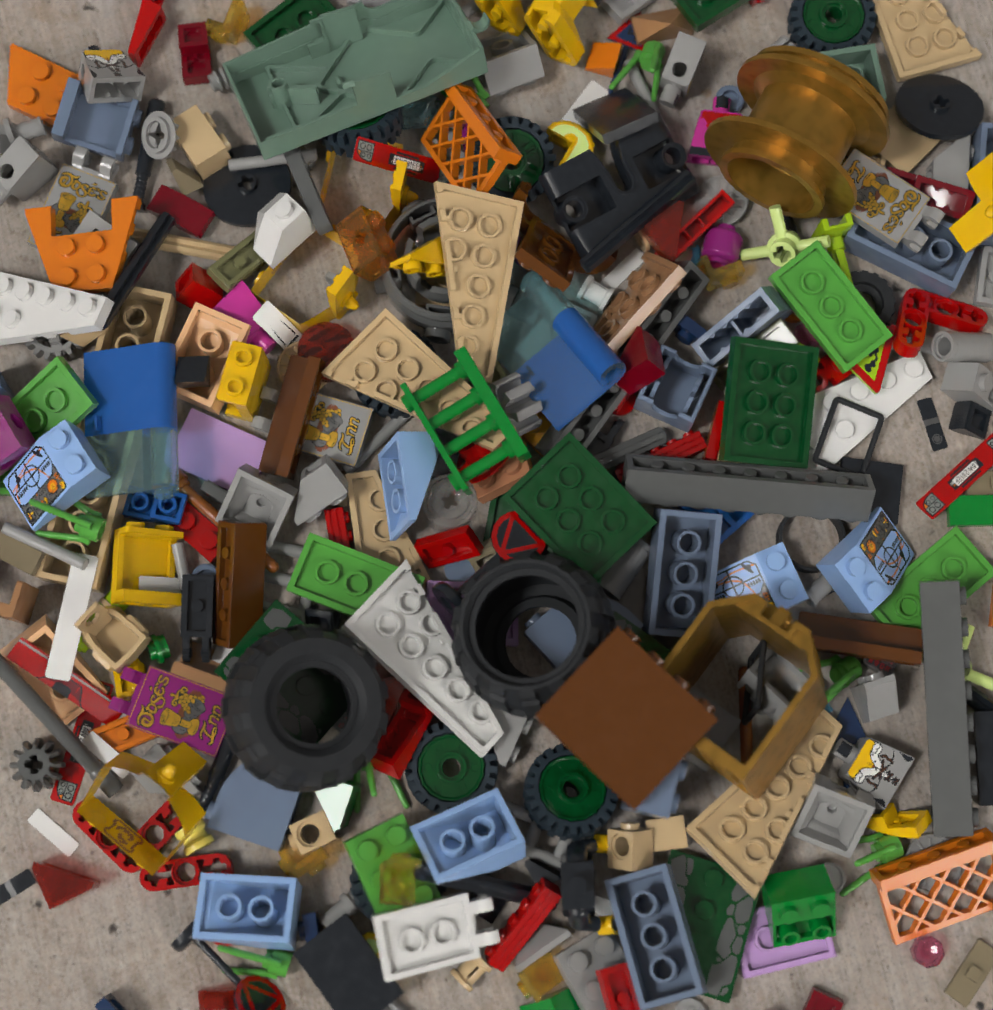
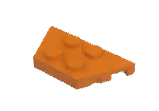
(35, 85)

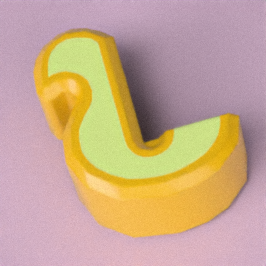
(570, 137)

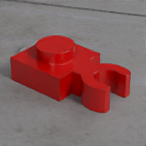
(829, 372)

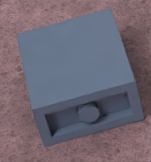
(96, 126)

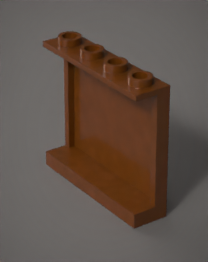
(627, 717)

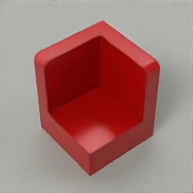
(197, 287)

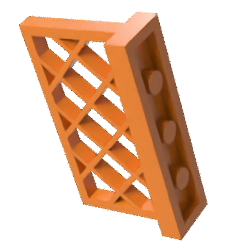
(482, 127)
(926, 864)

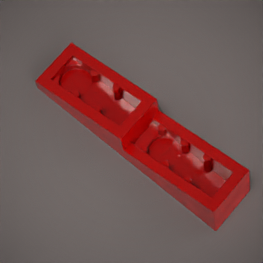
(146, 30)
(402, 736)

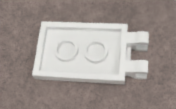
(431, 935)

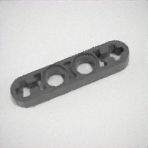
(308, 191)

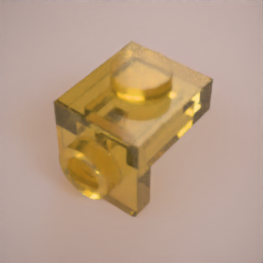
(234, 23)
(724, 277)
(311, 864)
(398, 879)
(539, 977)

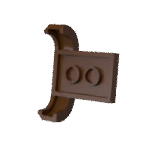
(547, 249)

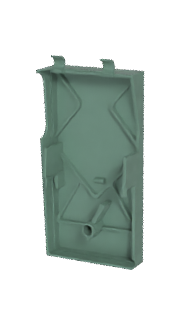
(353, 69)

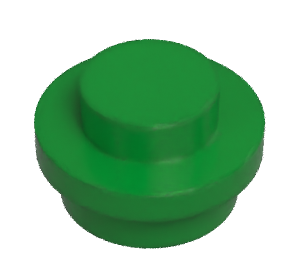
(158, 648)

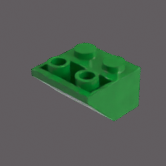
(799, 905)

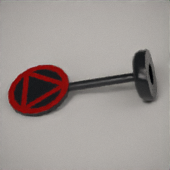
(508, 537)
(250, 992)

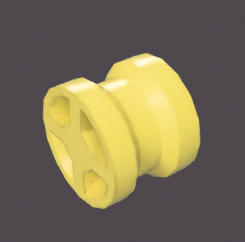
(197, 840)

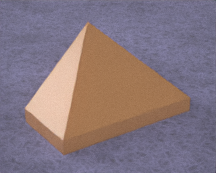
(660, 26)

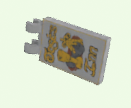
(80, 190)
(889, 204)
(334, 428)

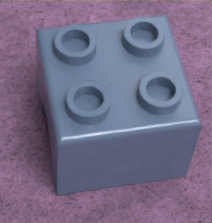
(678, 393)

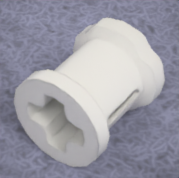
(596, 293)

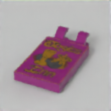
(173, 709)

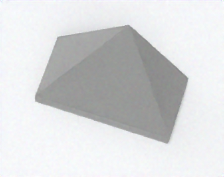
(541, 942)

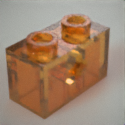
(366, 243)

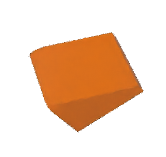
(603, 58)

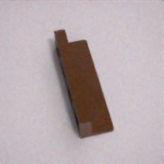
(292, 416)
(238, 580)
(864, 638)

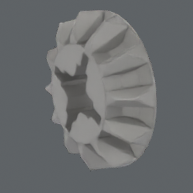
(154, 145)

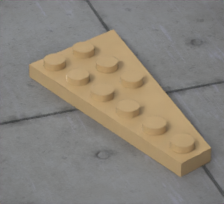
(921, 38)
(478, 255)
(389, 356)
(371, 524)
(750, 833)

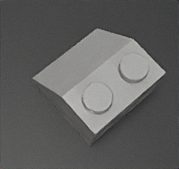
(510, 62)

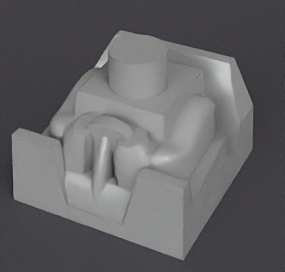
(257, 499)
(780, 684)
(833, 816)

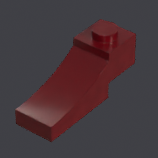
(949, 198)

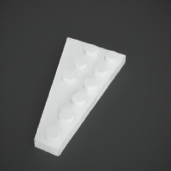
(45, 309)
(851, 426)
(417, 650)

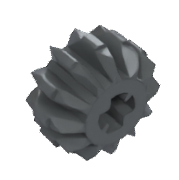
(37, 752)

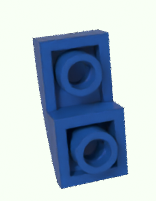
(145, 508)

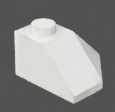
(281, 229)

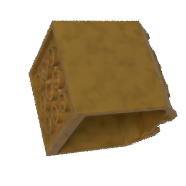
(754, 617)

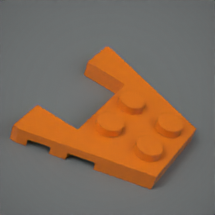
(89, 259)

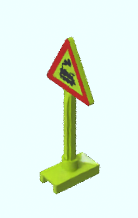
(873, 366)

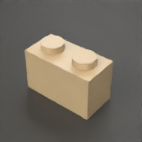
(201, 143)

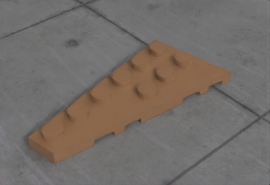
(639, 300)

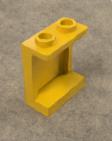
(243, 380)
(143, 553)

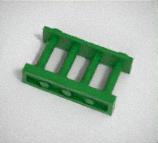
(479, 395)

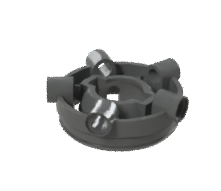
(436, 319)

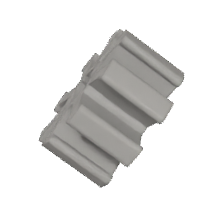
(516, 402)

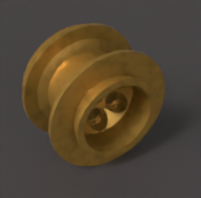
(799, 131)

